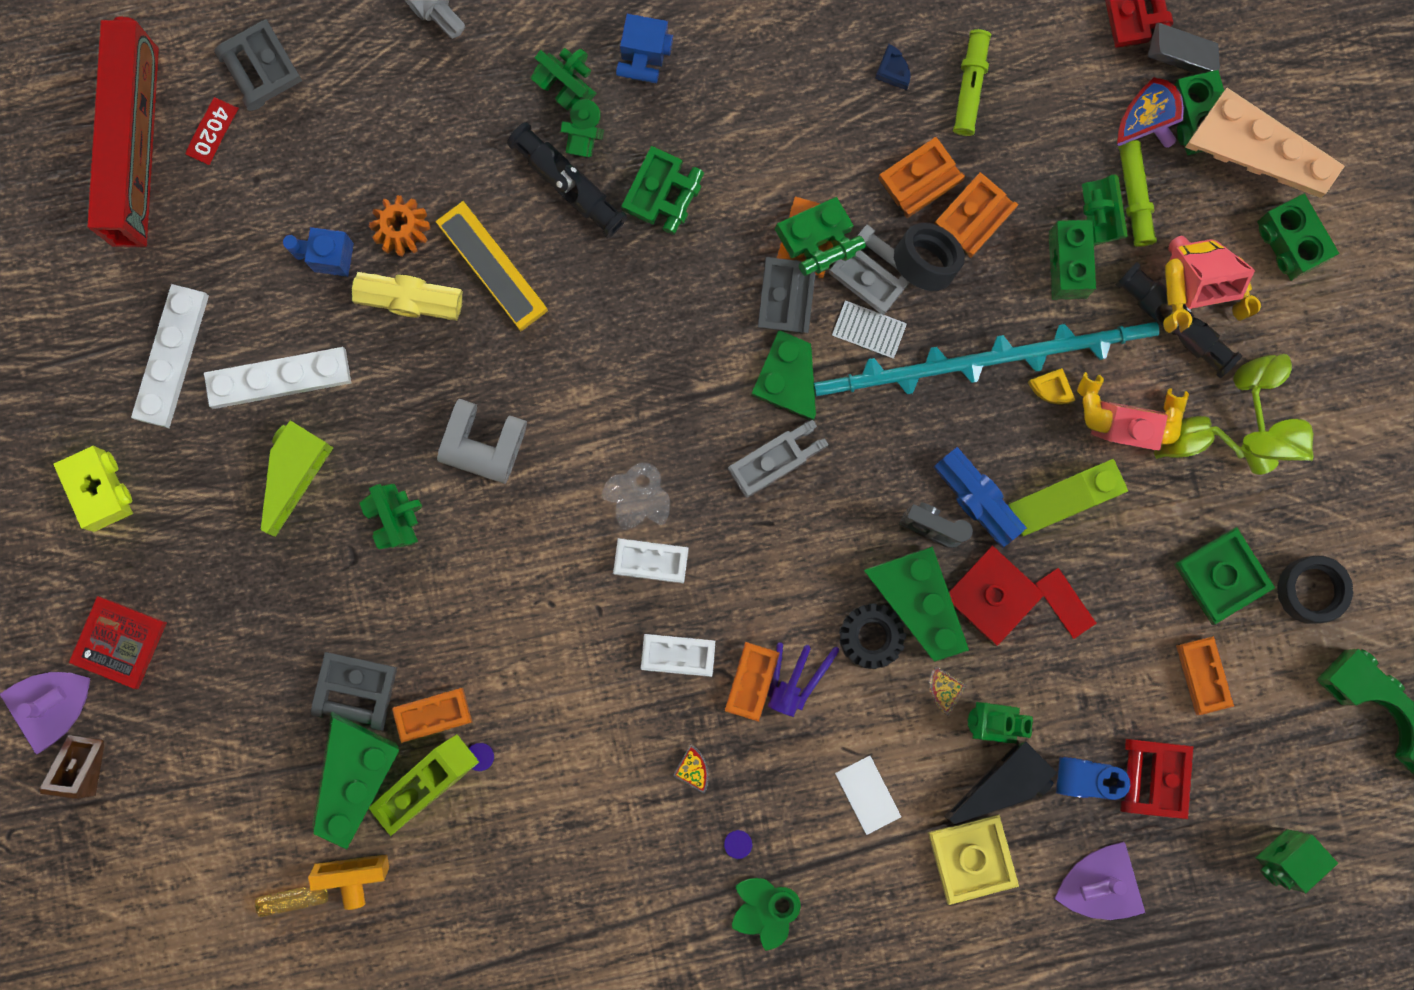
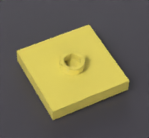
(973, 859)

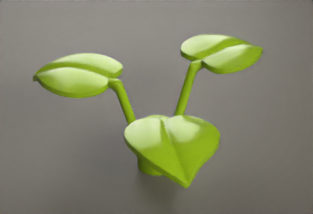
(1262, 449)

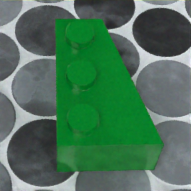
(922, 601)
(350, 778)

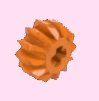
(390, 219)

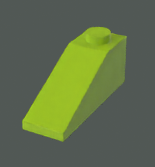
(291, 468)
(1069, 497)
(423, 784)

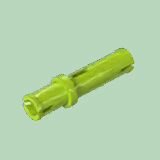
(974, 69)
(1139, 207)

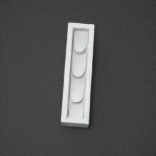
(170, 356)
(277, 377)

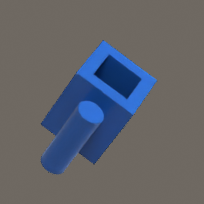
(643, 43)
(324, 251)

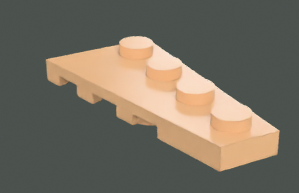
(1255, 140)

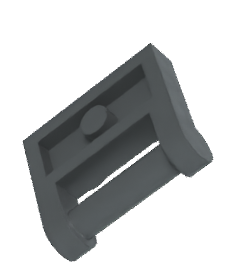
(268, 60)
(927, 522)
(358, 679)

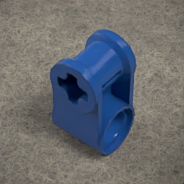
(1086, 778)

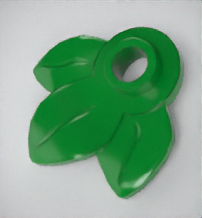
(759, 912)

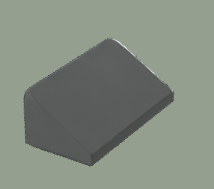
(1184, 50)

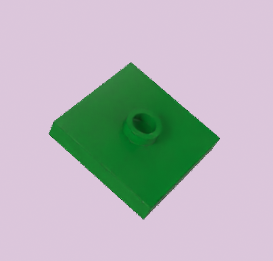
(1224, 576)

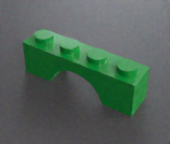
(1357, 679)

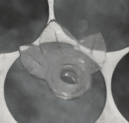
(637, 501)

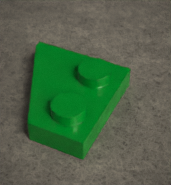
(788, 377)

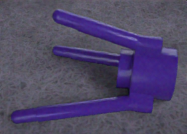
(786, 696)

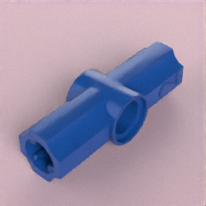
(979, 497)

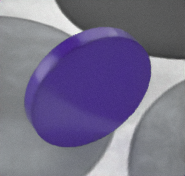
(484, 755)
(738, 844)

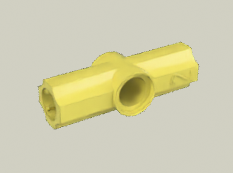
(407, 296)

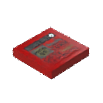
(117, 642)

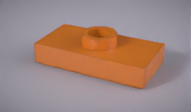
(1205, 675)
(752, 681)
(432, 715)

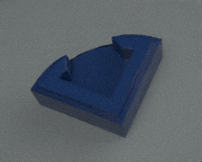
(894, 69)

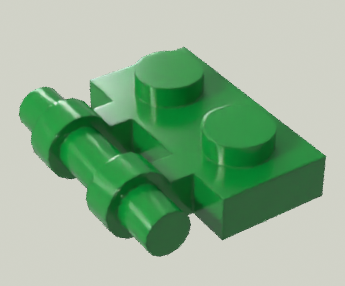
(652, 186)
(816, 227)

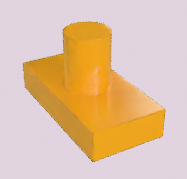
(350, 877)

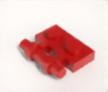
(1131, 22)

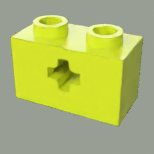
(79, 479)

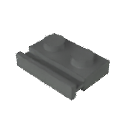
(785, 296)

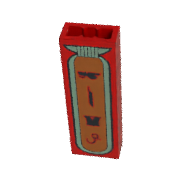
(123, 133)

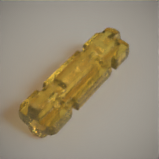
(289, 901)

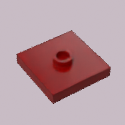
(994, 596)

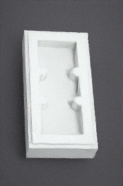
(650, 561)
(678, 655)

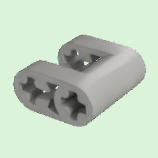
(475, 456)

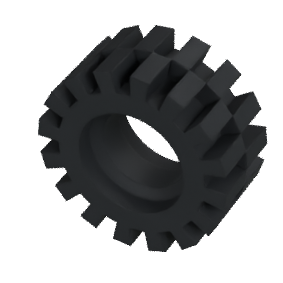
(888, 621)

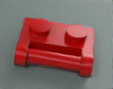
(1169, 779)

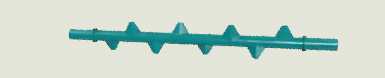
(1000, 353)

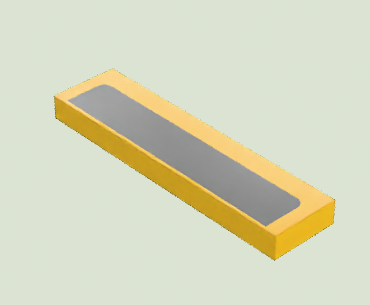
(492, 266)

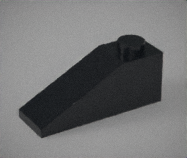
(1009, 782)

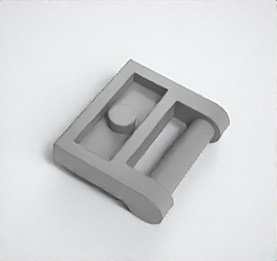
(867, 277)

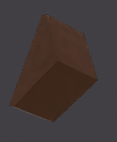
(75, 769)

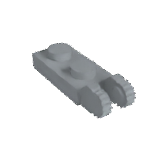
(774, 460)

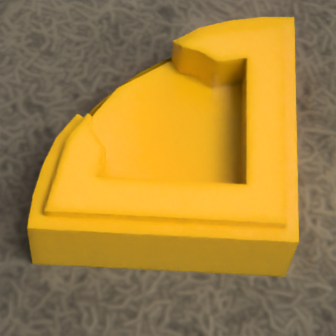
(1053, 387)

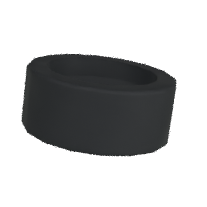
(919, 271)
(1342, 589)

